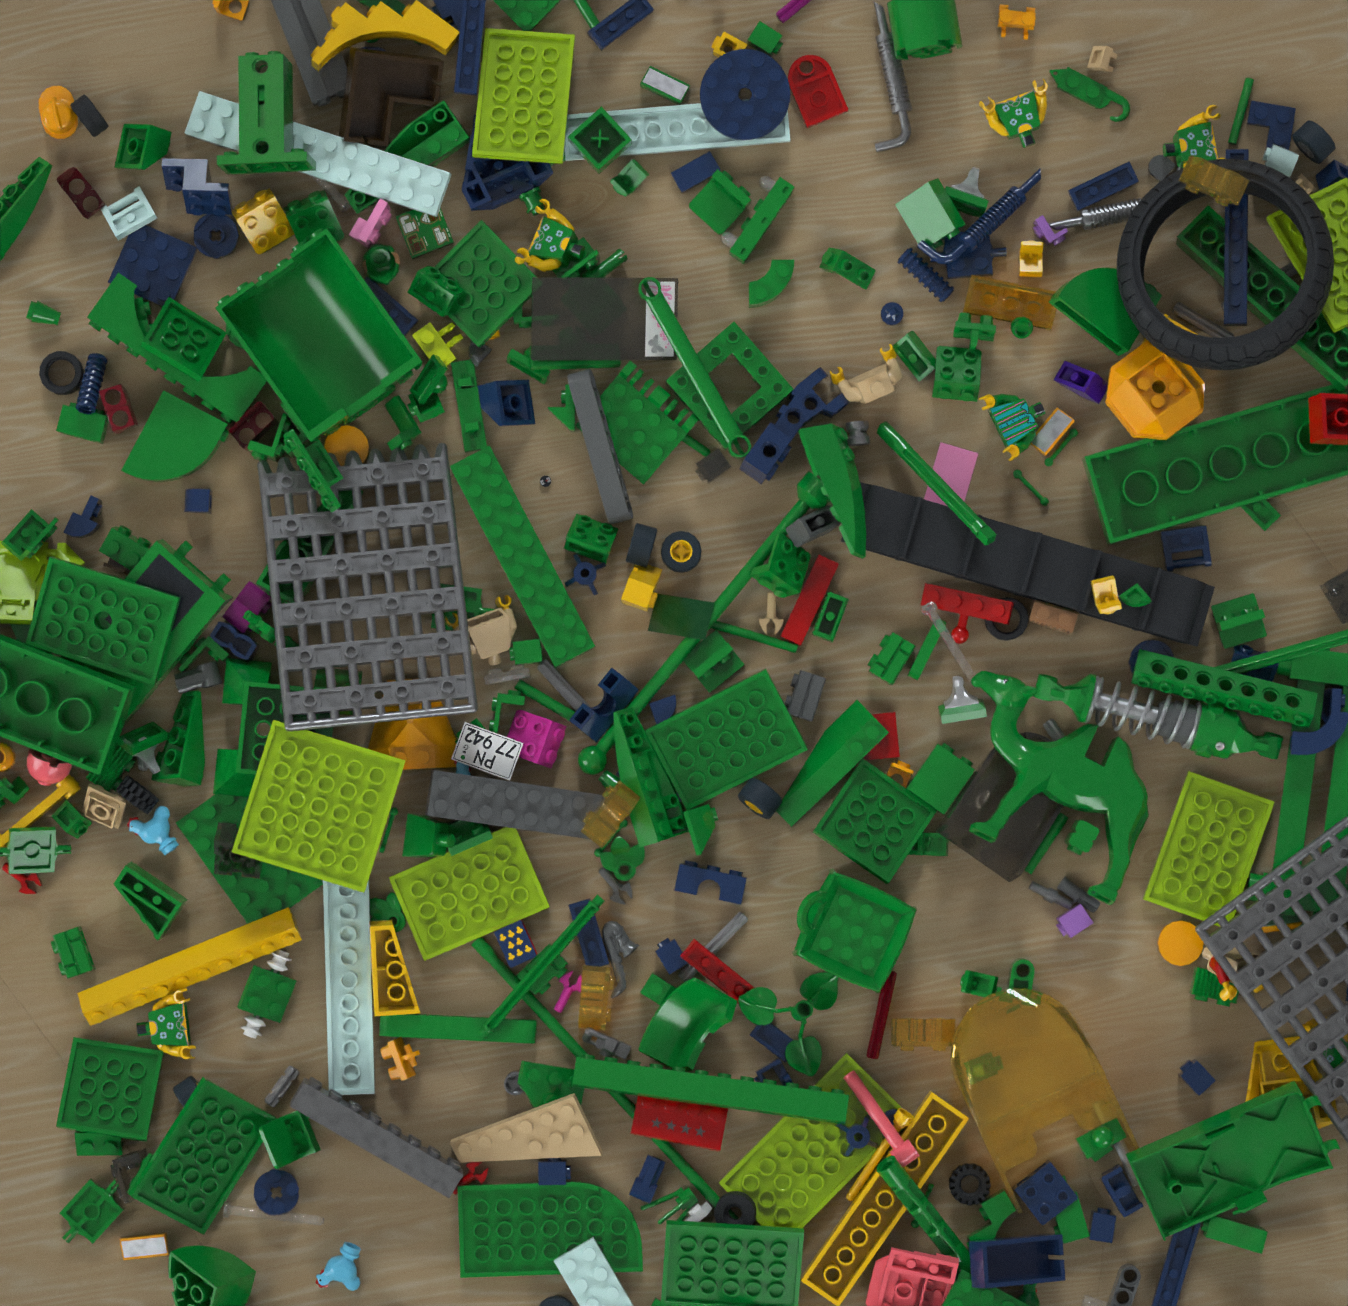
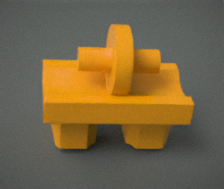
(403, 1058)

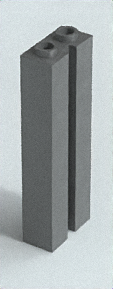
(305, 29)

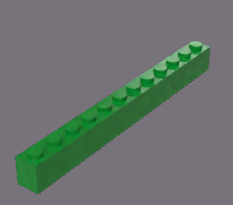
(711, 1090)

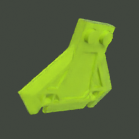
(23, 580)

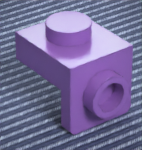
(1044, 231)

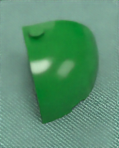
(209, 1277)

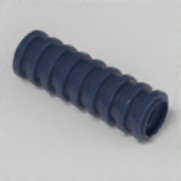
(925, 275)
(91, 383)

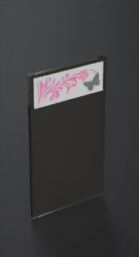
(598, 319)

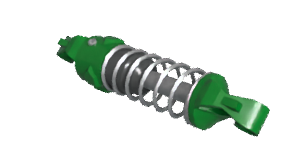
(1199, 727)

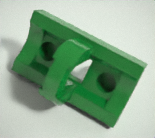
(974, 331)

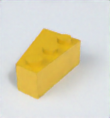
(641, 587)

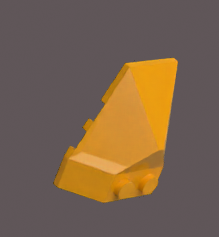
(419, 741)

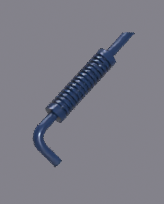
(986, 223)

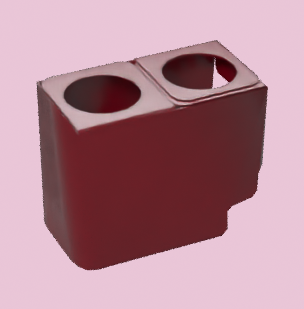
(65, 179)
(111, 409)
(242, 423)

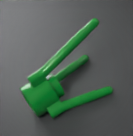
(685, 1200)

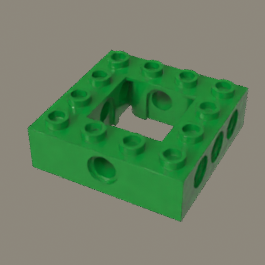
(772, 391)

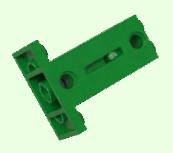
(265, 119)

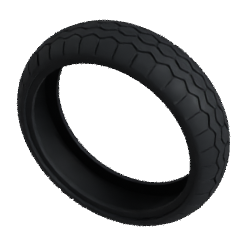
(1249, 348)

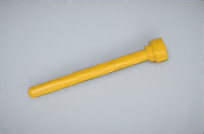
(901, 1119)

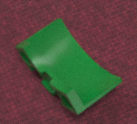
(684, 1022)

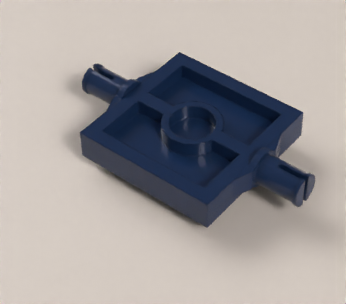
(974, 263)

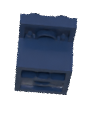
(195, 181)

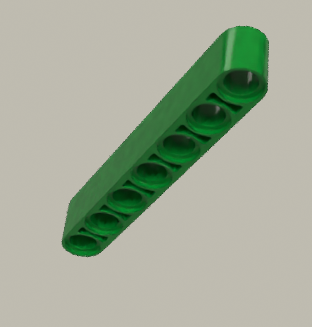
(456, 1028)

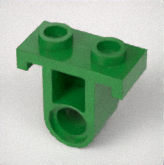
(1017, 981)

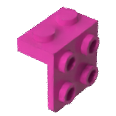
(539, 737)

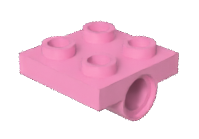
(368, 231)

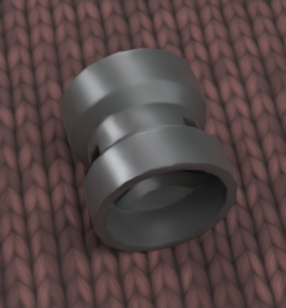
(857, 433)
(511, 1084)

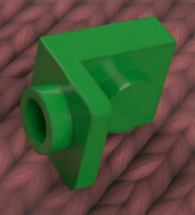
(13, 790)
(71, 819)

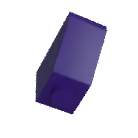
(1082, 382)

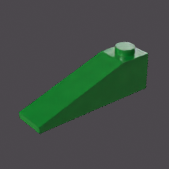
(183, 754)

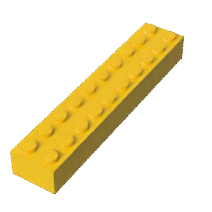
(876, 1205)

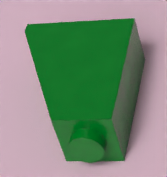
(1235, 1233)

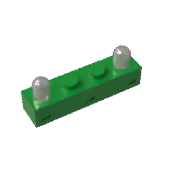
(756, 227)

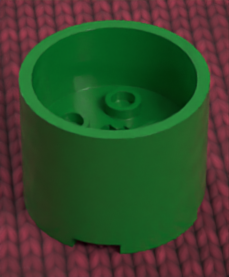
(924, 28)

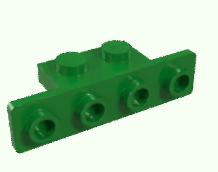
(318, 466)

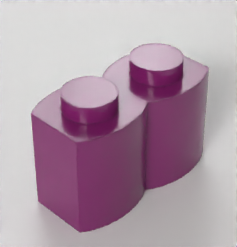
(251, 599)

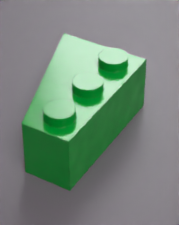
(150, 898)

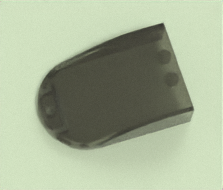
(979, 801)

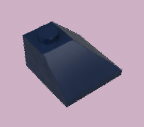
(508, 402)

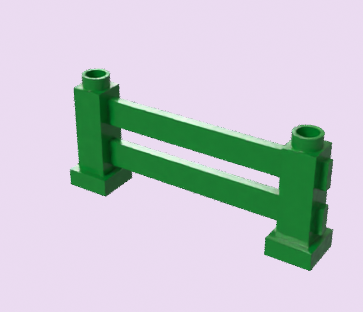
(1311, 674)

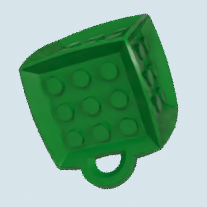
(853, 930)

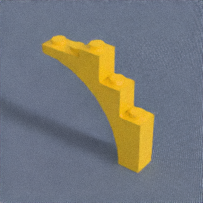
(383, 22)

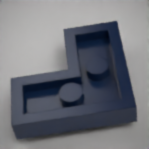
(1276, 118)

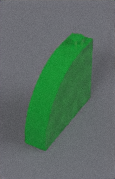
(1097, 307)
(175, 441)

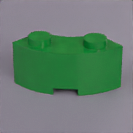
(772, 284)

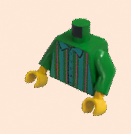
(1013, 421)

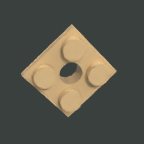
(104, 806)

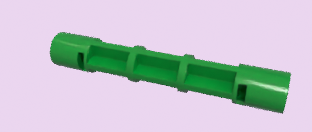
(923, 1211)

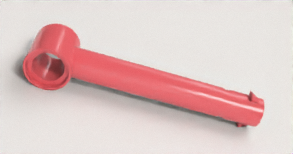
(902, 1150)

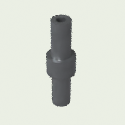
(1050, 895)

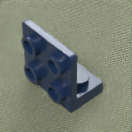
(1045, 1192)

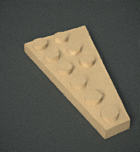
(540, 1133)

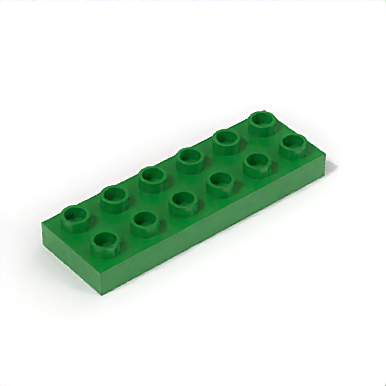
(1211, 468)
(60, 706)

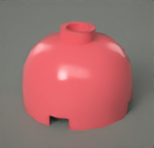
(46, 768)

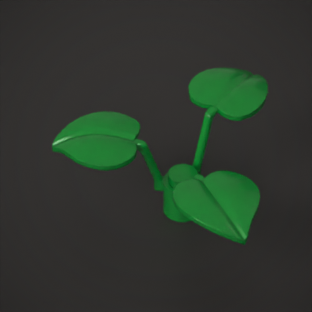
(821, 994)

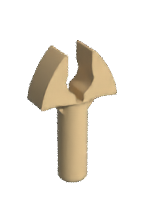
(771, 614)

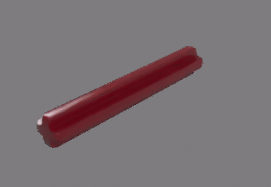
(881, 1017)

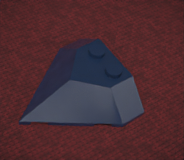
(499, 181)

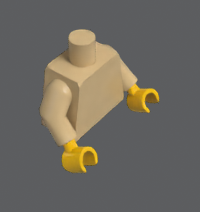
(872, 383)
(490, 631)

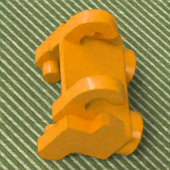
(1016, 19)

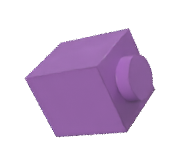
(1073, 921)

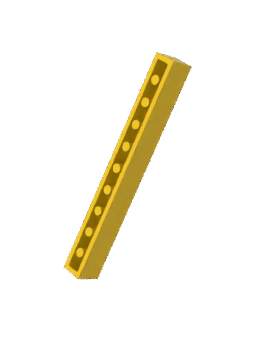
(189, 966)

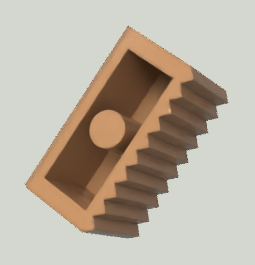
(1052, 616)

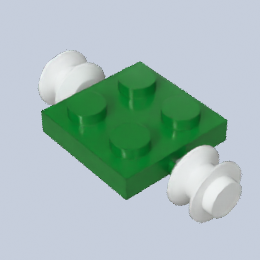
(266, 994)

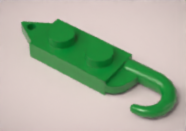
(1089, 91)

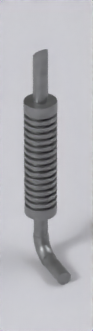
(895, 82)
(1100, 216)

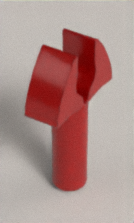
(22, 878)
(468, 1178)

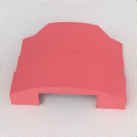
(911, 1279)

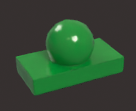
(522, 363)
(430, 380)
(1101, 1138)

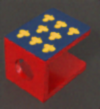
(515, 943)

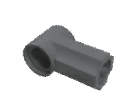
(203, 676)

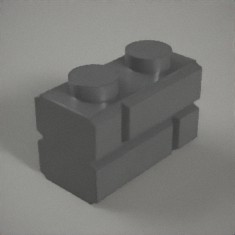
(812, 526)
(805, 695)

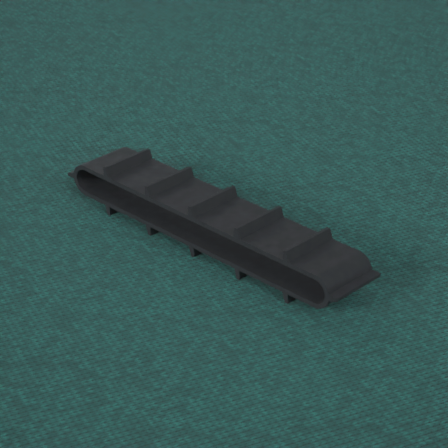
(1031, 565)

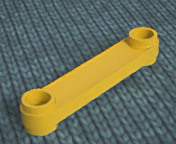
(66, 788)

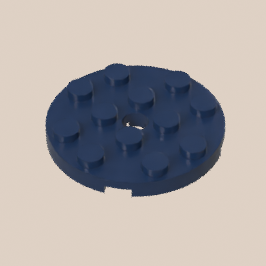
(739, 71)

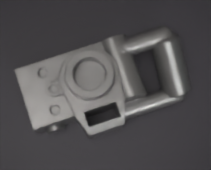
(608, 1045)

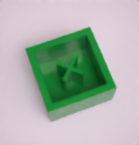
(600, 140)

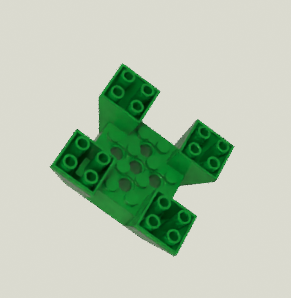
(249, 685)

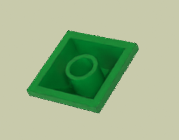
(141, 146)
(700, 825)

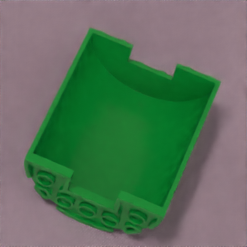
(320, 336)

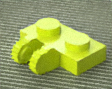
(432, 343)

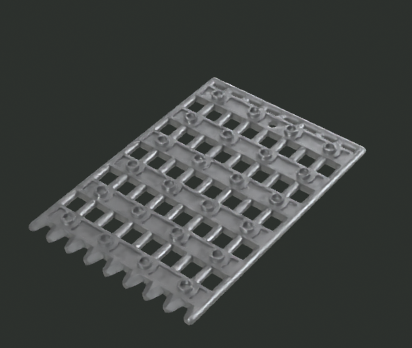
(391, 605)
(1291, 946)

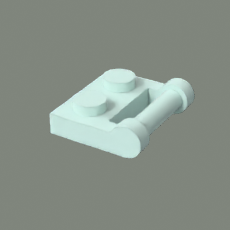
(130, 218)

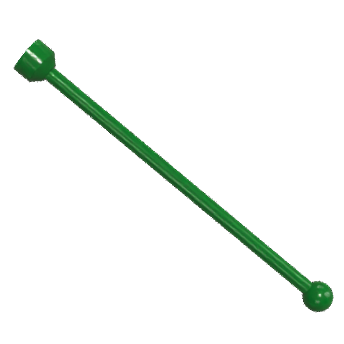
(593, 758)

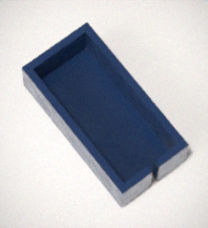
(1016, 1261)

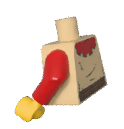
(1236, 962)

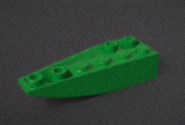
(424, 140)
(640, 769)

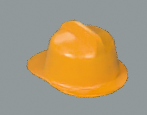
(57, 113)

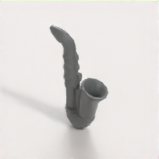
(617, 941)

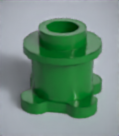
(532, 199)

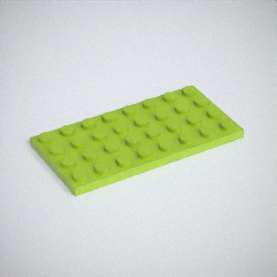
(804, 1160)

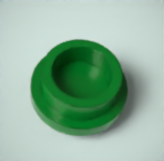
(1021, 327)

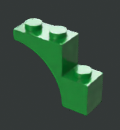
(996, 1209)

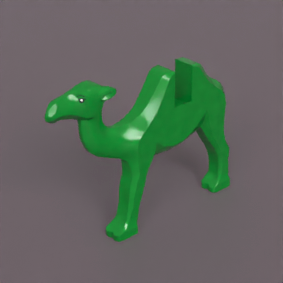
(1066, 777)

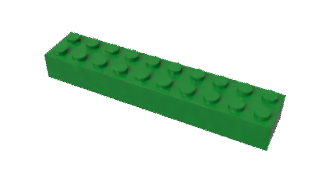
(1267, 294)
(522, 556)

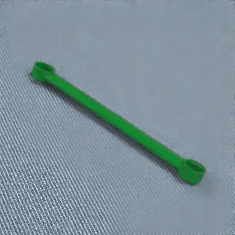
(694, 367)

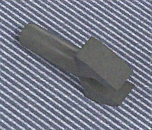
(615, 885)

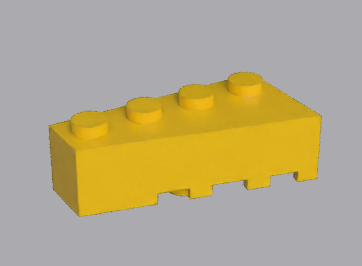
(390, 978)

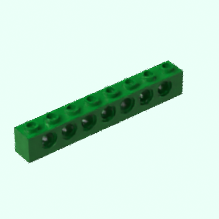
(1216, 680)

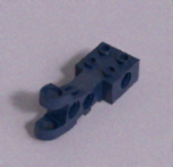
(777, 437)

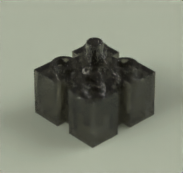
(228, 862)

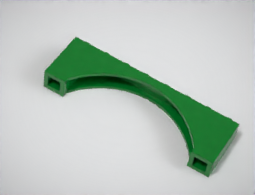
(117, 316)

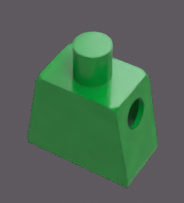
(426, 837)

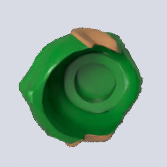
(381, 263)

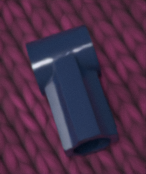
(646, 1183)

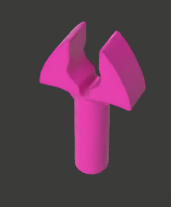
(567, 991)

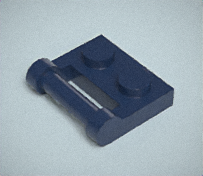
(1183, 541)

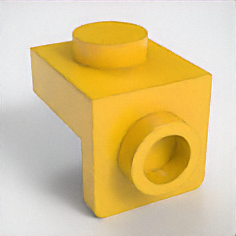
(1031, 259)
(1106, 595)

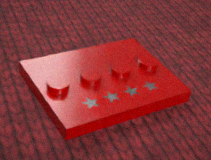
(680, 1122)

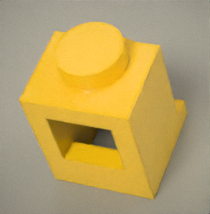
(724, 41)

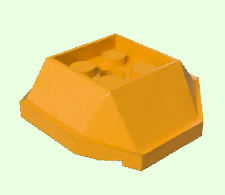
(1145, 411)

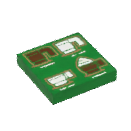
(424, 232)

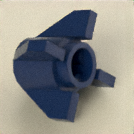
(587, 581)
(857, 1128)

